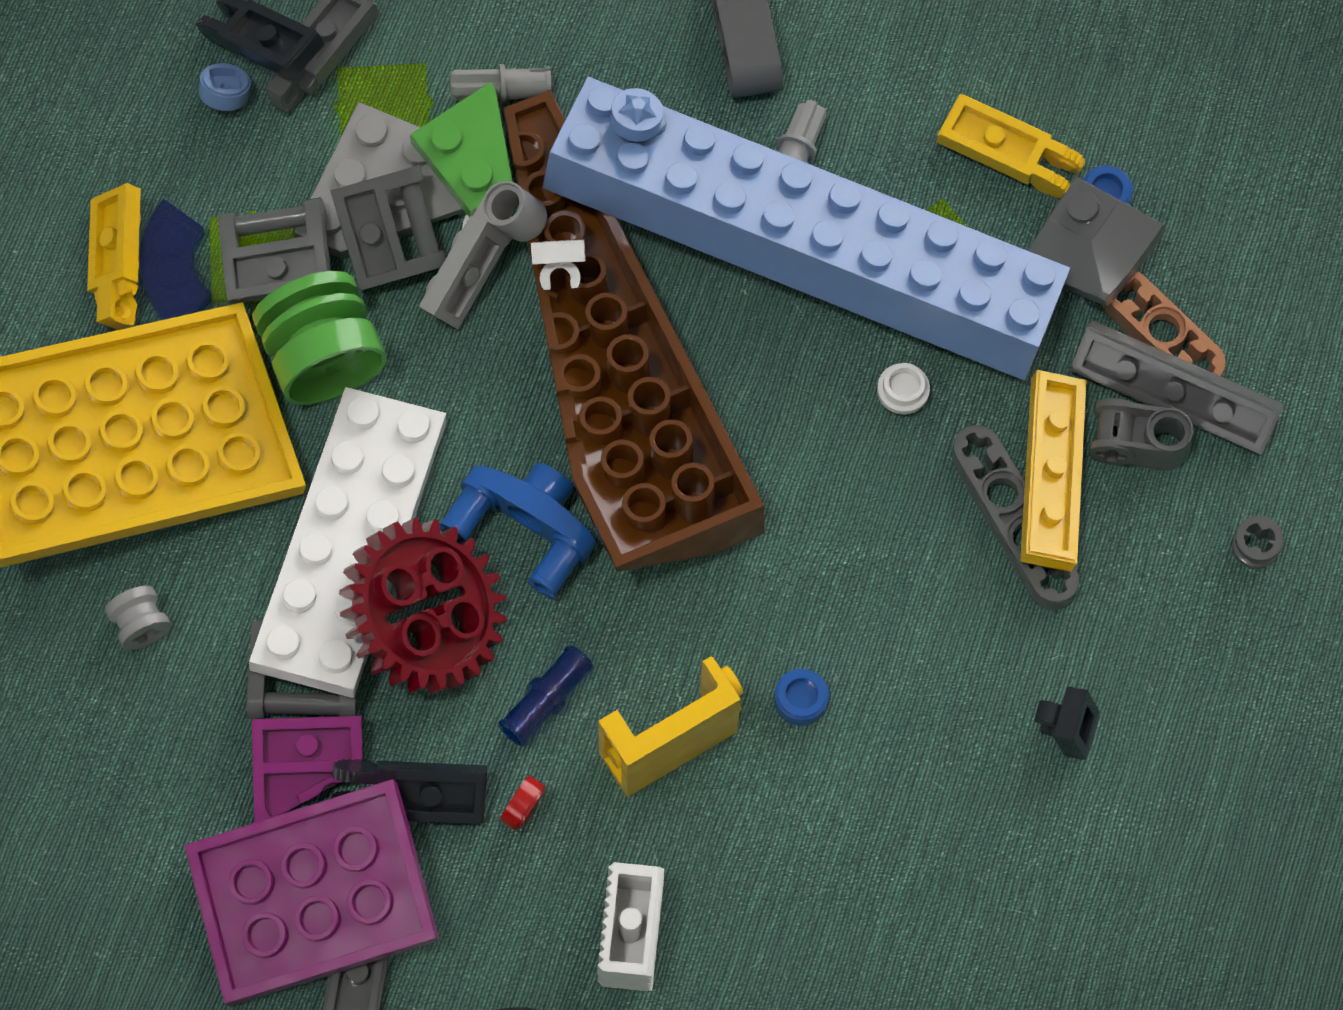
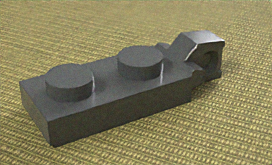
(340, 27)

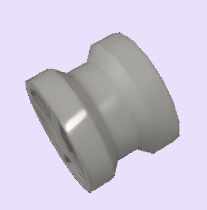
(138, 617)

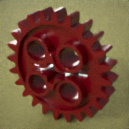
(404, 559)

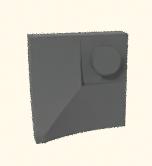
(1098, 240)

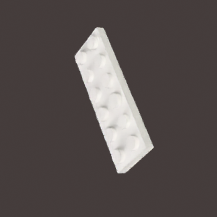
(364, 482)

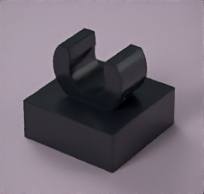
(1071, 722)

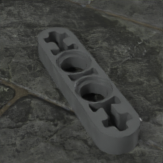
(1008, 519)

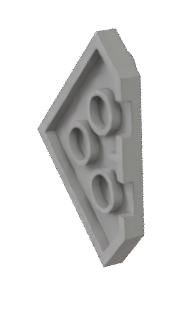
(372, 148)

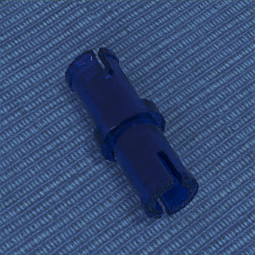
(545, 695)

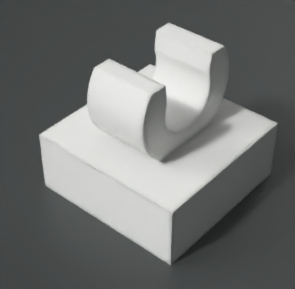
(558, 255)

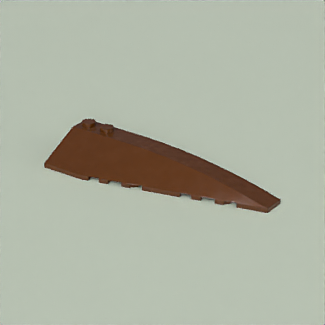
(629, 401)

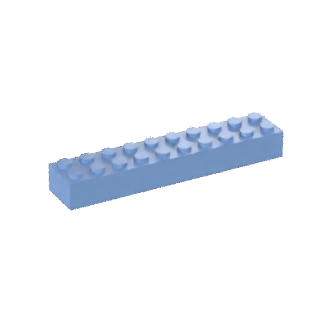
(810, 231)

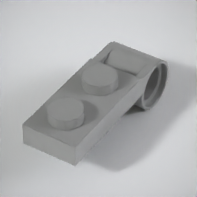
(479, 248)

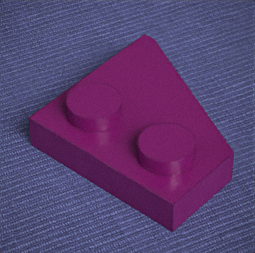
(297, 759)

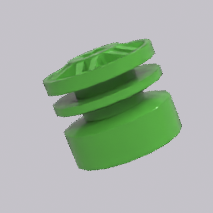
(319, 337)

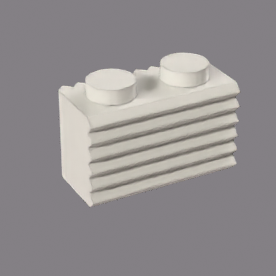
(630, 926)

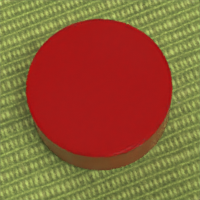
(523, 803)

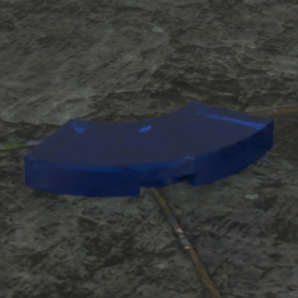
(168, 263)

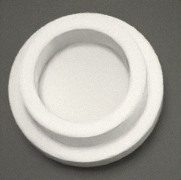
(903, 388)

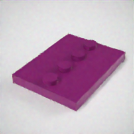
(311, 893)

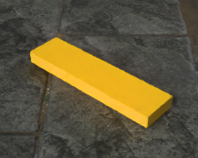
(1053, 471)

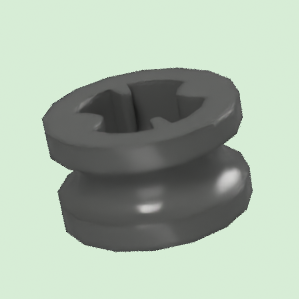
(1262, 528)

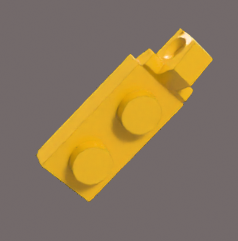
(114, 255)

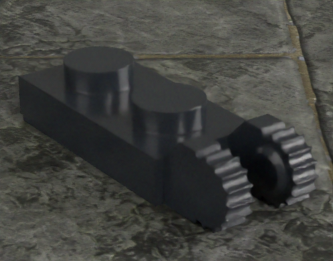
(263, 36)
(427, 789)

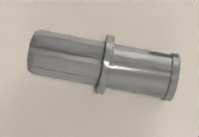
(508, 83)
(803, 132)

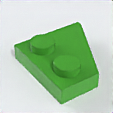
(466, 147)

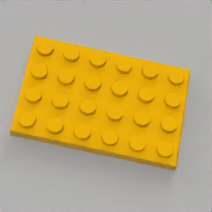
(137, 434)

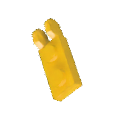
(1008, 145)

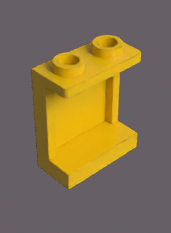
(678, 738)

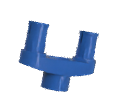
(534, 504)

